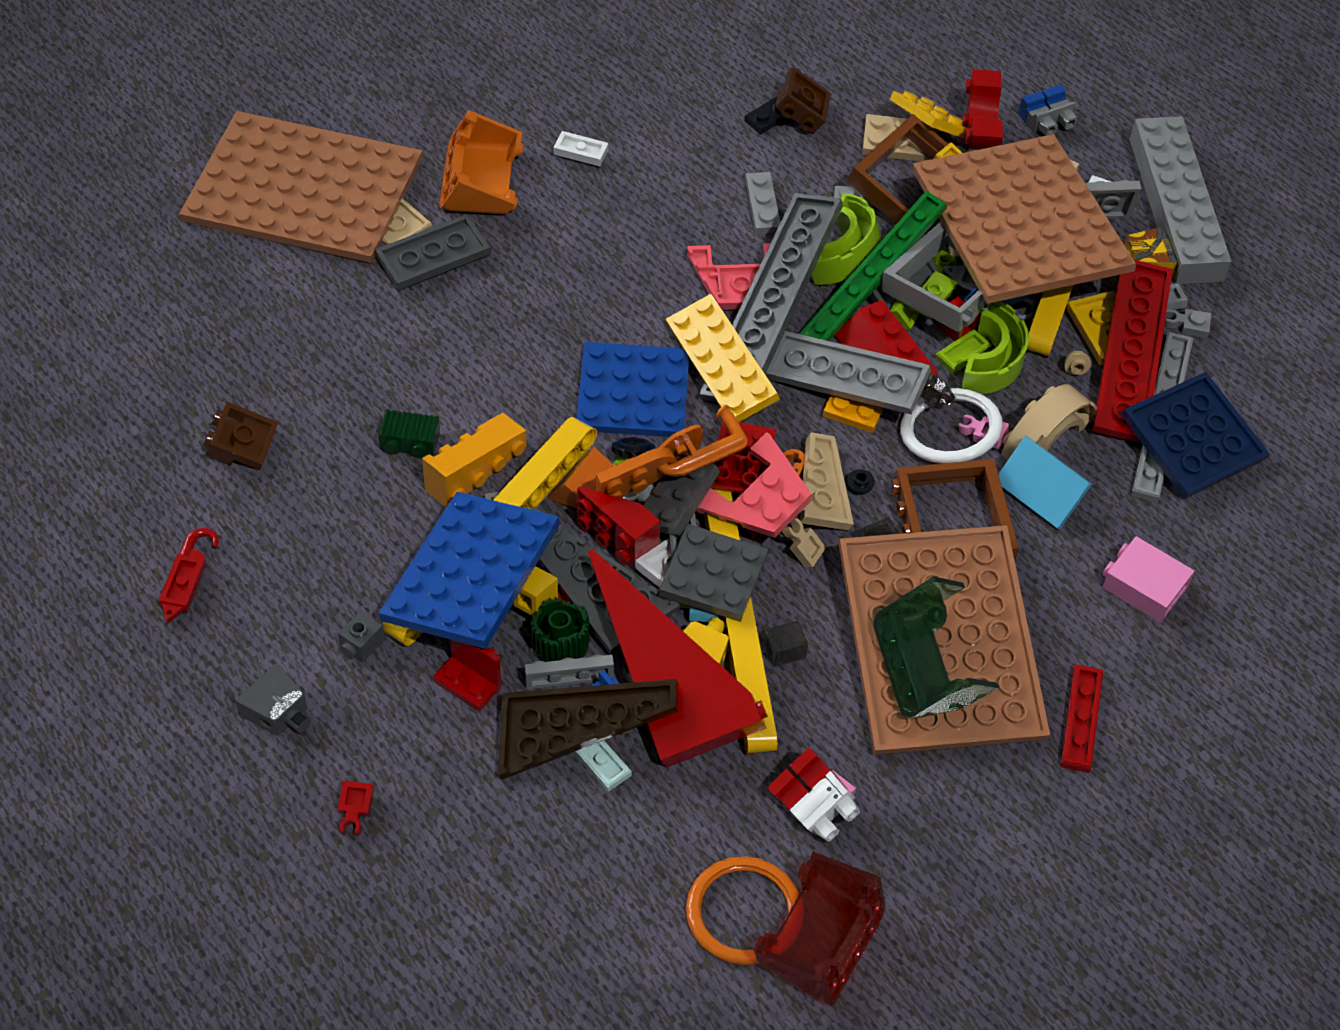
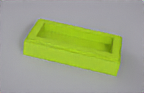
(956, 355)

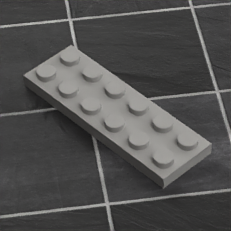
(848, 372)

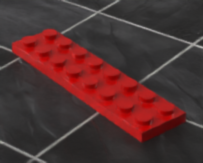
(1132, 346)

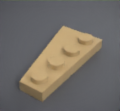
(826, 484)

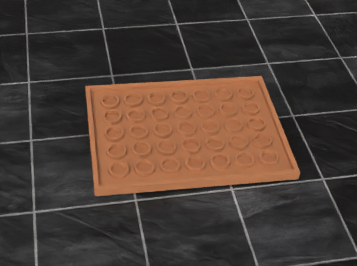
(302, 186)
(1023, 219)
(980, 640)

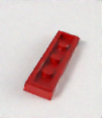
(1082, 718)

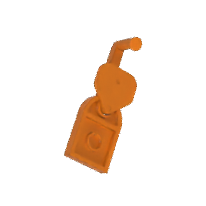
(653, 465)

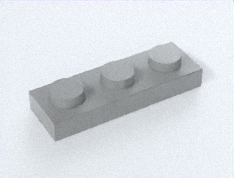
(762, 202)
(567, 671)

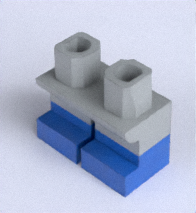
(1047, 110)

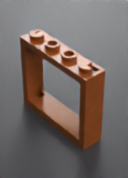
(859, 179)
(947, 473)

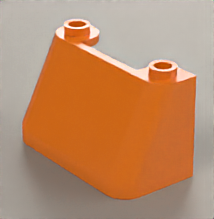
(480, 166)

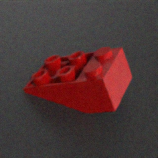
(741, 468)
(618, 524)

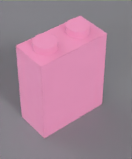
(1147, 578)

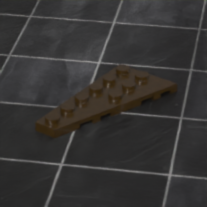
(559, 721)

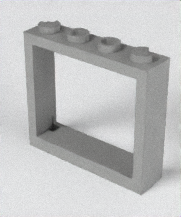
(897, 284)

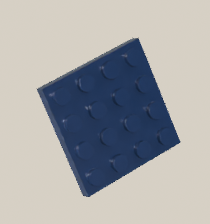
(1195, 435)

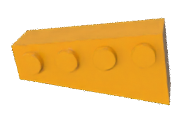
(473, 458)

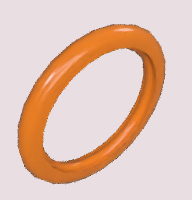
(706, 878)

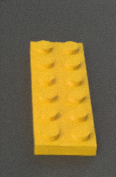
(722, 358)

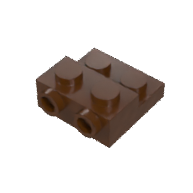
(803, 101)
(240, 436)

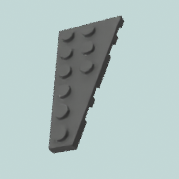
(569, 561)

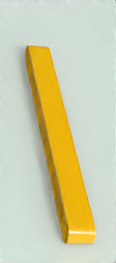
(532, 484)
(745, 650)

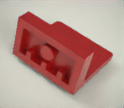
(471, 674)

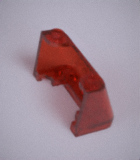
(825, 928)

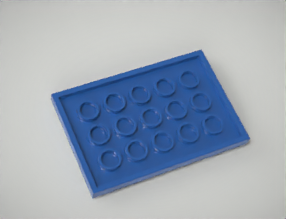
(470, 569)

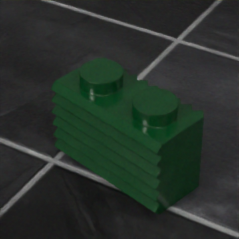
(409, 433)

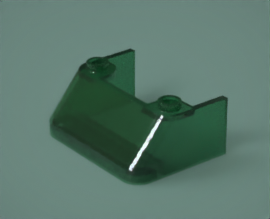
(913, 656)

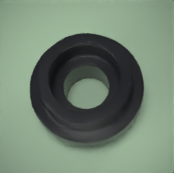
(860, 487)

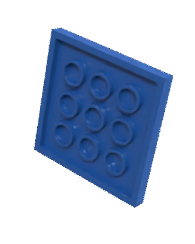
(633, 389)

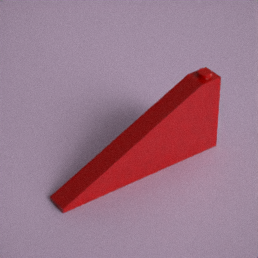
(710, 700)

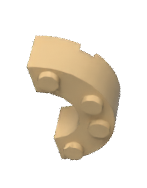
(1050, 417)

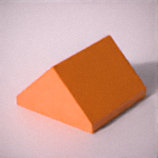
(581, 474)

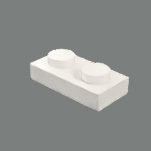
(581, 148)

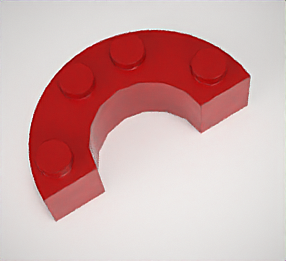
(982, 114)

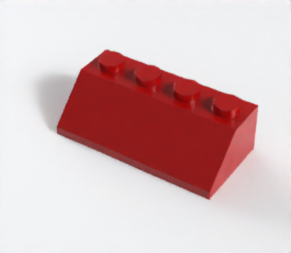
(879, 331)

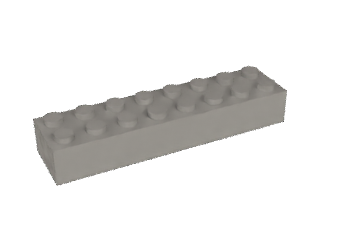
(1180, 199)

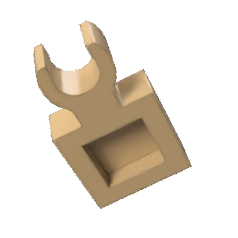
(805, 544)

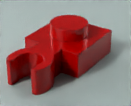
(355, 802)

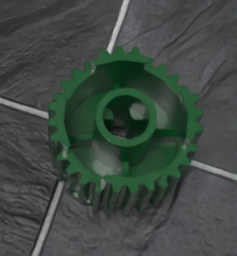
(560, 630)

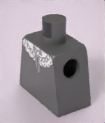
(274, 703)

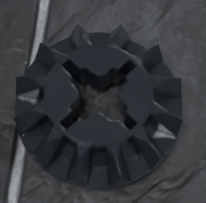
(631, 447)

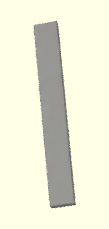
(1171, 372)

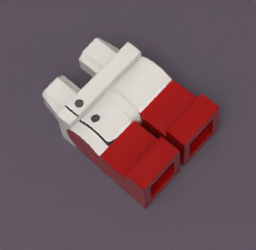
(821, 804)

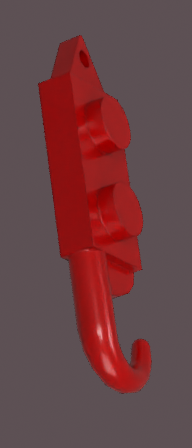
(185, 575)

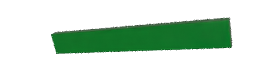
(870, 272)

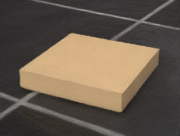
(405, 223)

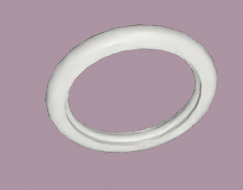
(963, 455)

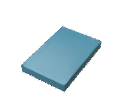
(1043, 482)

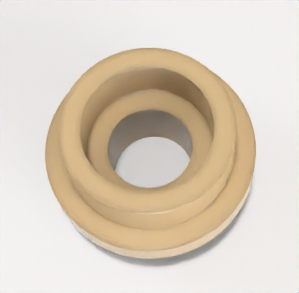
(1075, 358)

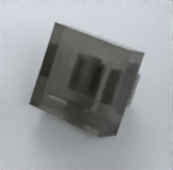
(936, 391)

